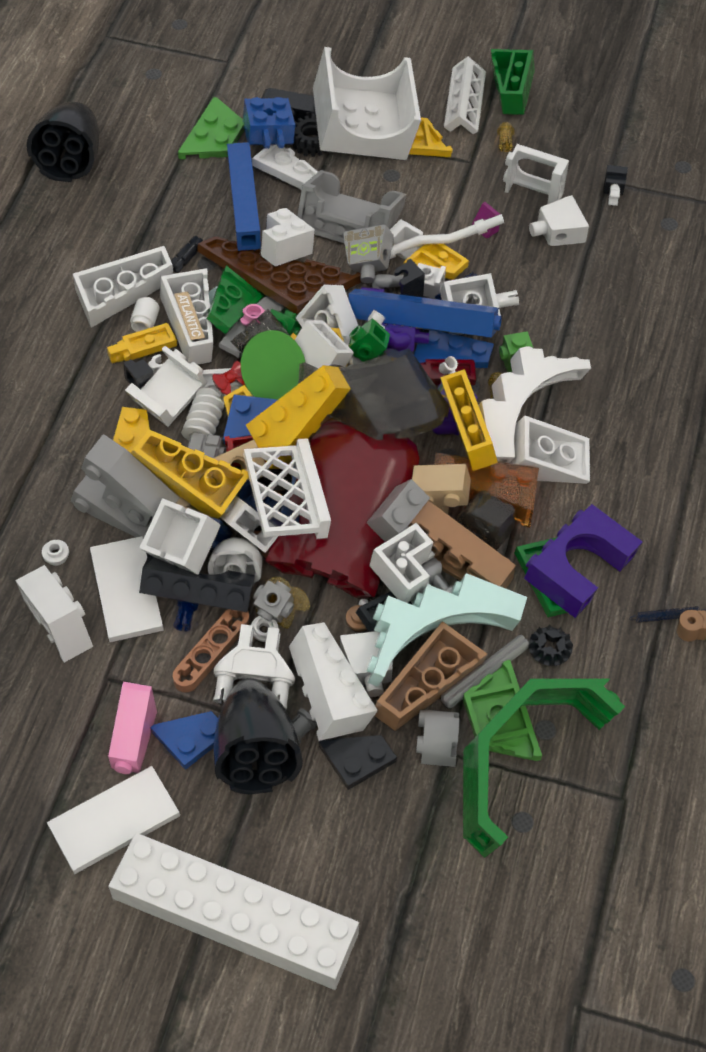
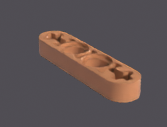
(208, 646)

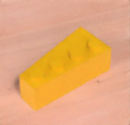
(299, 411)

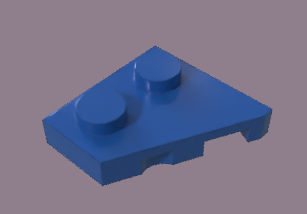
(187, 737)

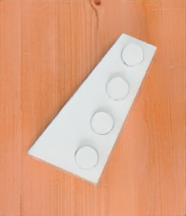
(120, 283)
(333, 688)

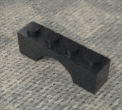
(223, 590)

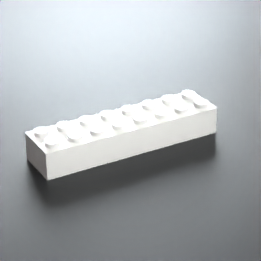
(235, 910)

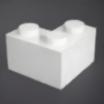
(286, 238)
(399, 562)

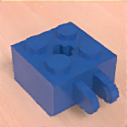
(268, 121)

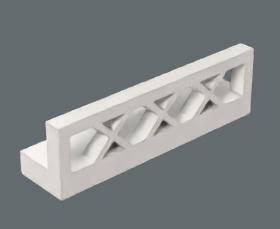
(460, 93)

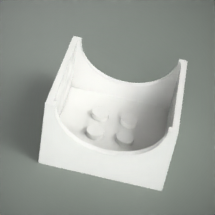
(366, 113)

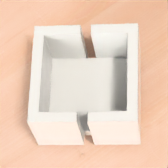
(180, 536)

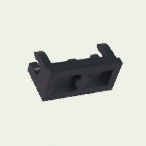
(413, 281)

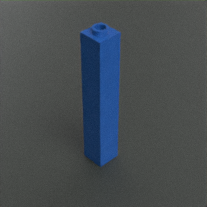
(243, 196)
(426, 312)

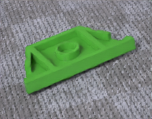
(213, 132)
(487, 699)

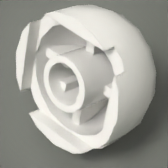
(236, 555)

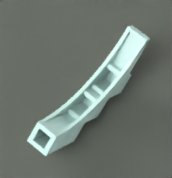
(469, 602)

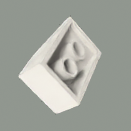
(555, 451)

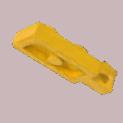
(142, 343)

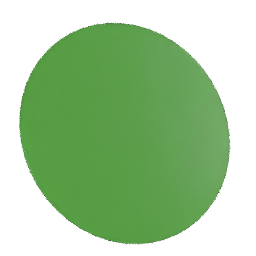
(271, 364)

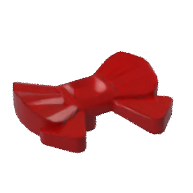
(223, 381)

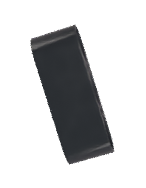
(301, 104)

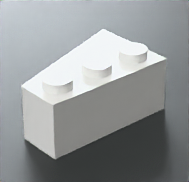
(55, 611)

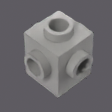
(277, 610)

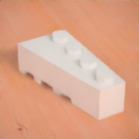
(197, 286)
(334, 309)

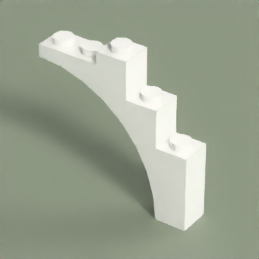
(511, 390)

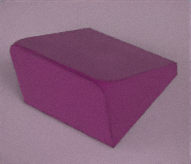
(487, 212)

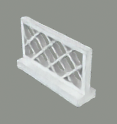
(309, 490)

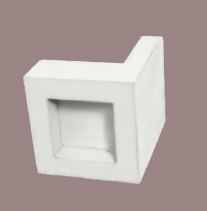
(403, 231)

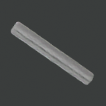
(492, 664)

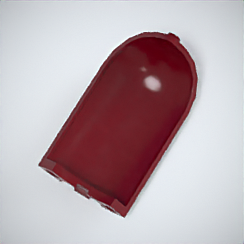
(355, 481)

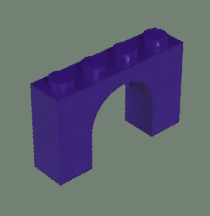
(589, 531)

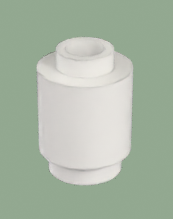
(144, 314)

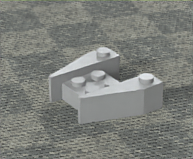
(119, 489)

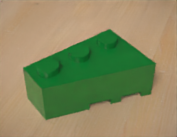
(513, 78)

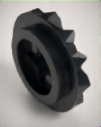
(548, 655)

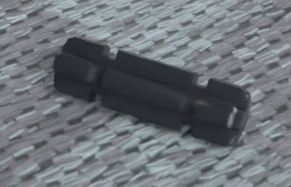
(185, 254)

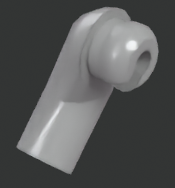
(386, 280)

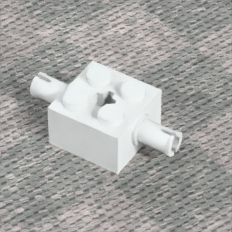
(477, 291)

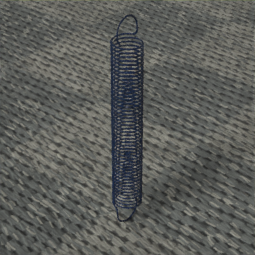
(664, 614)

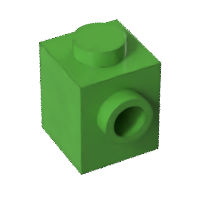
(510, 346)

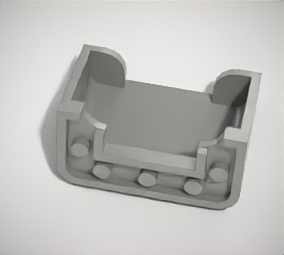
(335, 213)

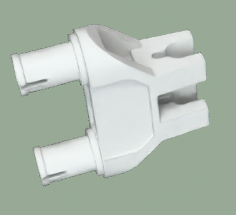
(254, 663)

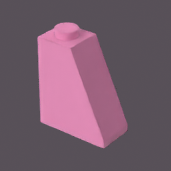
(132, 728)

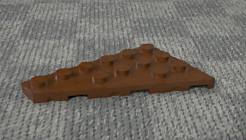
(288, 284)

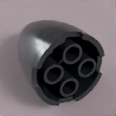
(66, 126)
(254, 729)

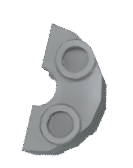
(439, 737)

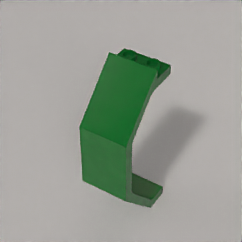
(585, 695)

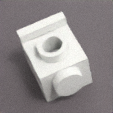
(433, 279)

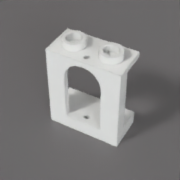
(515, 175)

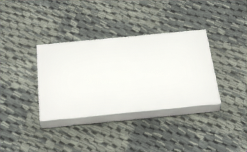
(118, 579)
(112, 819)

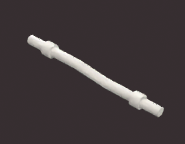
(479, 227)

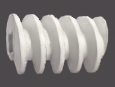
(204, 413)

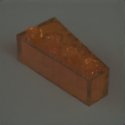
(502, 480)

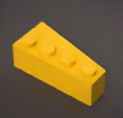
(191, 474)

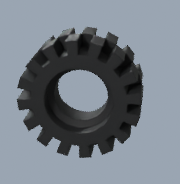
(302, 142)

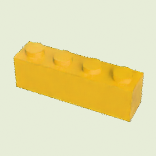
(469, 420)

